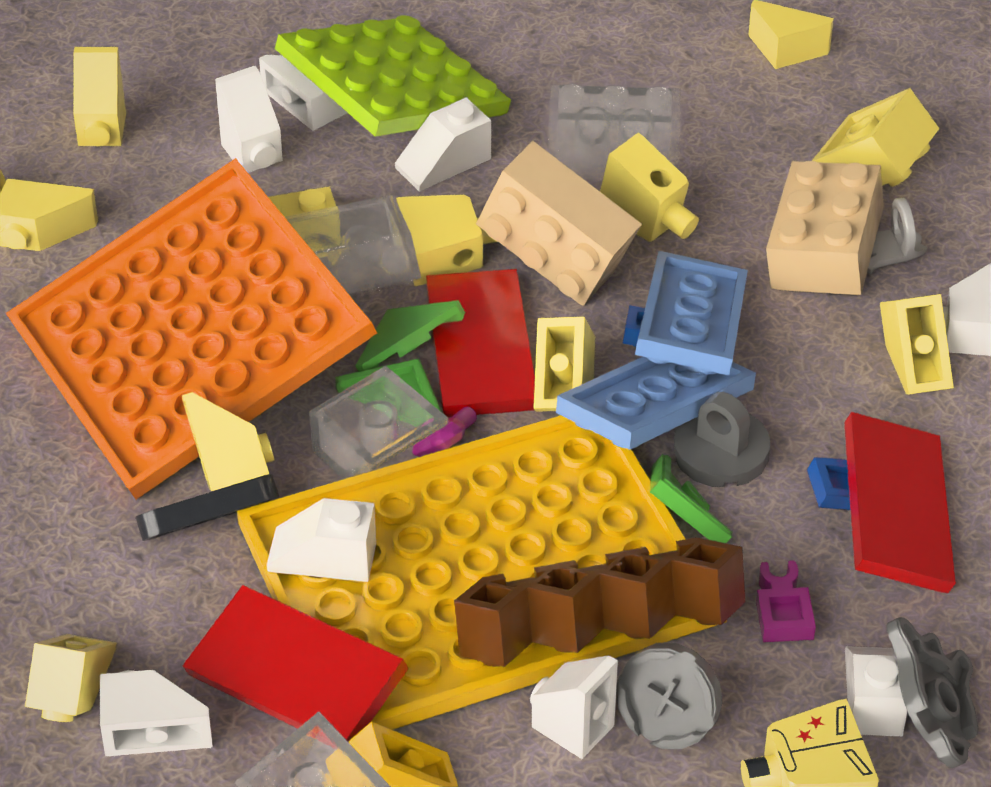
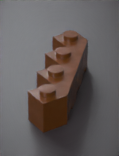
(573, 605)

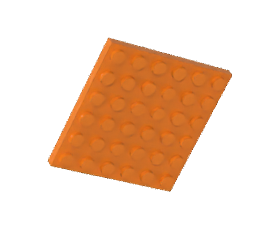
(195, 301)

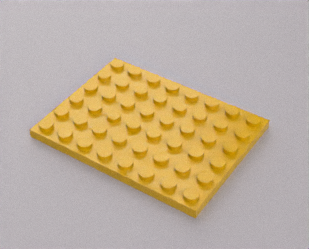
(468, 515)

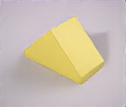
(789, 34)

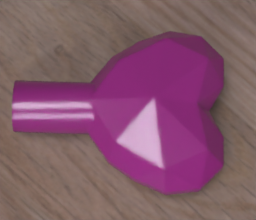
(448, 435)

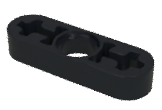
(206, 507)

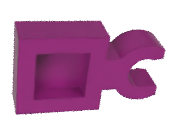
(782, 608)

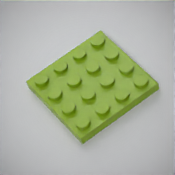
(388, 72)

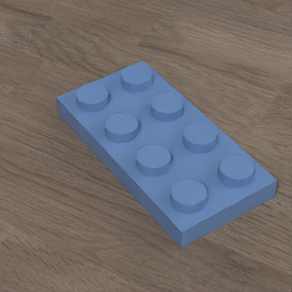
(692, 313)
(646, 399)

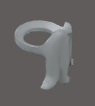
(898, 243)

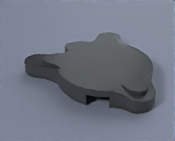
(935, 691)

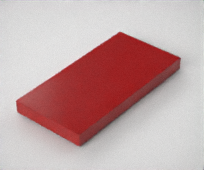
(487, 354)
(898, 503)
(294, 664)

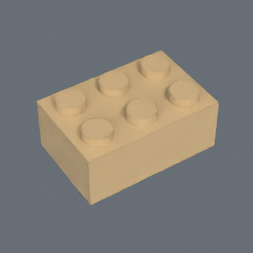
(557, 223)
(825, 227)

